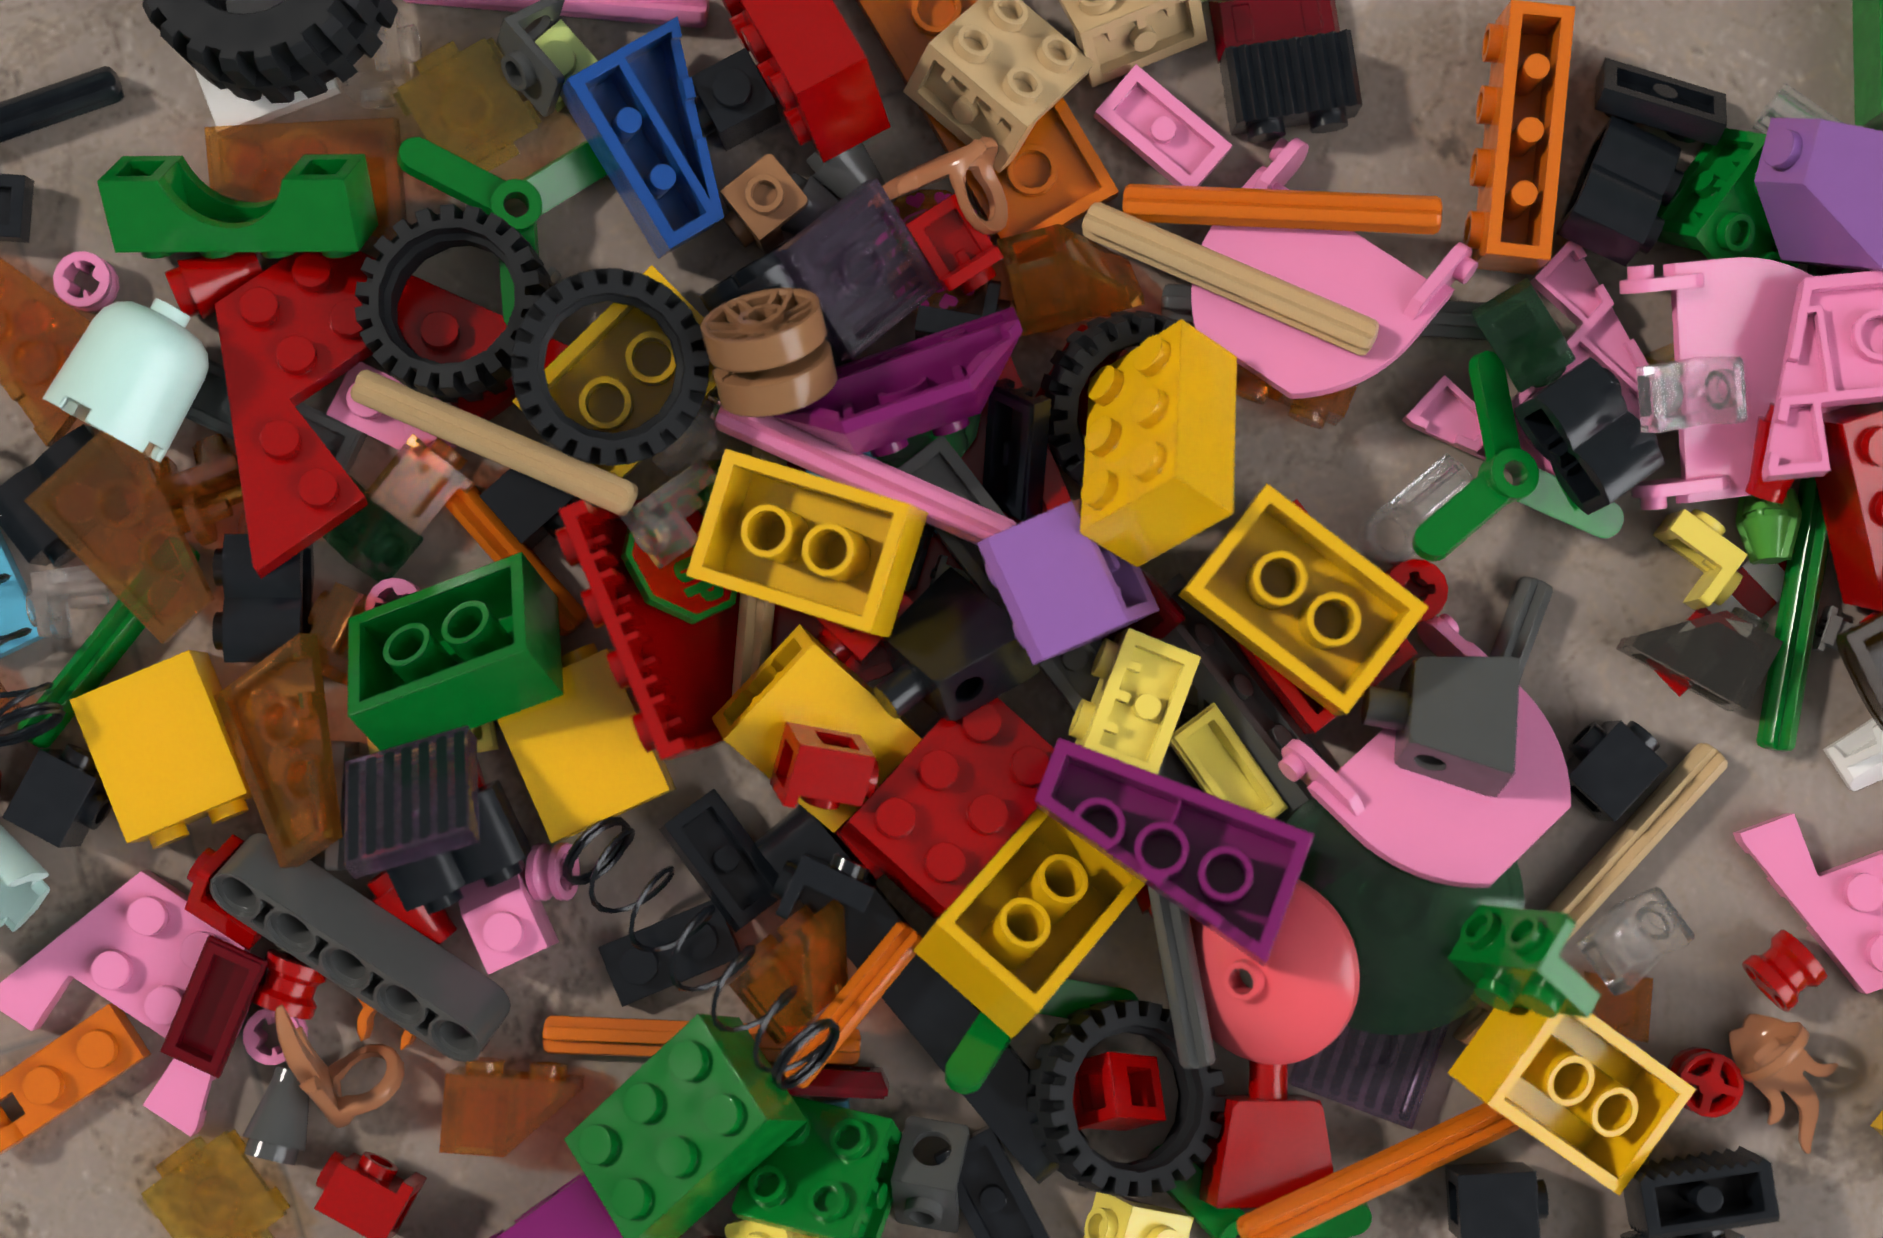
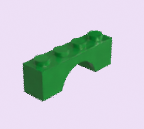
(165, 209)

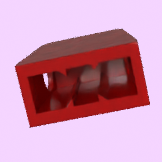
(1265, 1143)

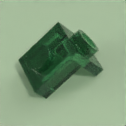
(1524, 336)
(374, 540)

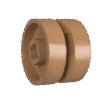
(769, 352)

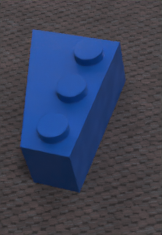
(648, 136)

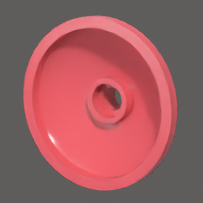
(1296, 998)

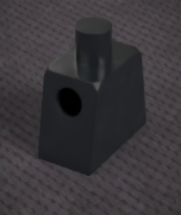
(952, 652)

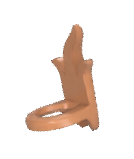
(979, 159)
(1774, 1060)
(323, 1081)

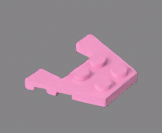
(1573, 289)
(1828, 362)
(1837, 904)
(138, 956)

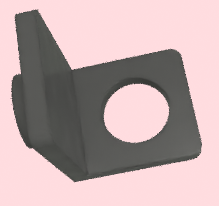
(524, 62)
(925, 1193)

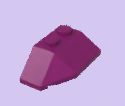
(912, 388)

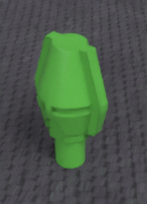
(1768, 527)

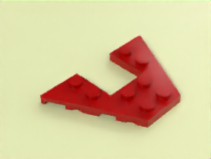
(291, 338)

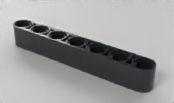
(919, 995)

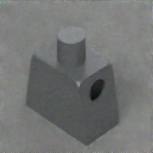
(1453, 719)

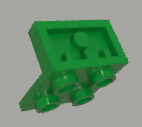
(1719, 202)
(826, 1176)

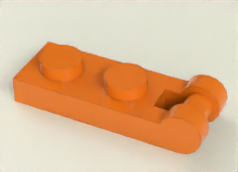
(69, 1072)

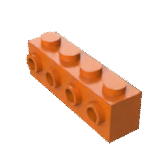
(1521, 137)

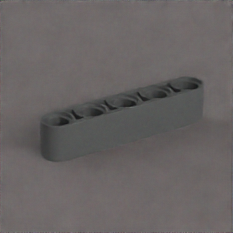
(362, 949)

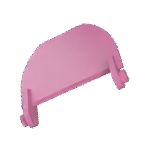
(1332, 266)
(1722, 311)
(1433, 825)

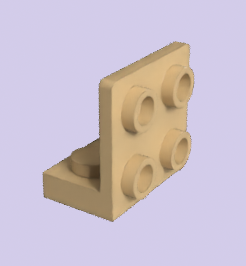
(1132, 32)
(996, 74)

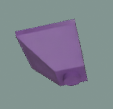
(1823, 192)

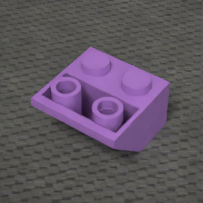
(1062, 584)

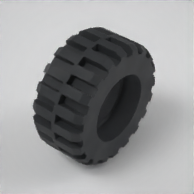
(273, 50)

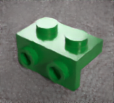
(1518, 962)

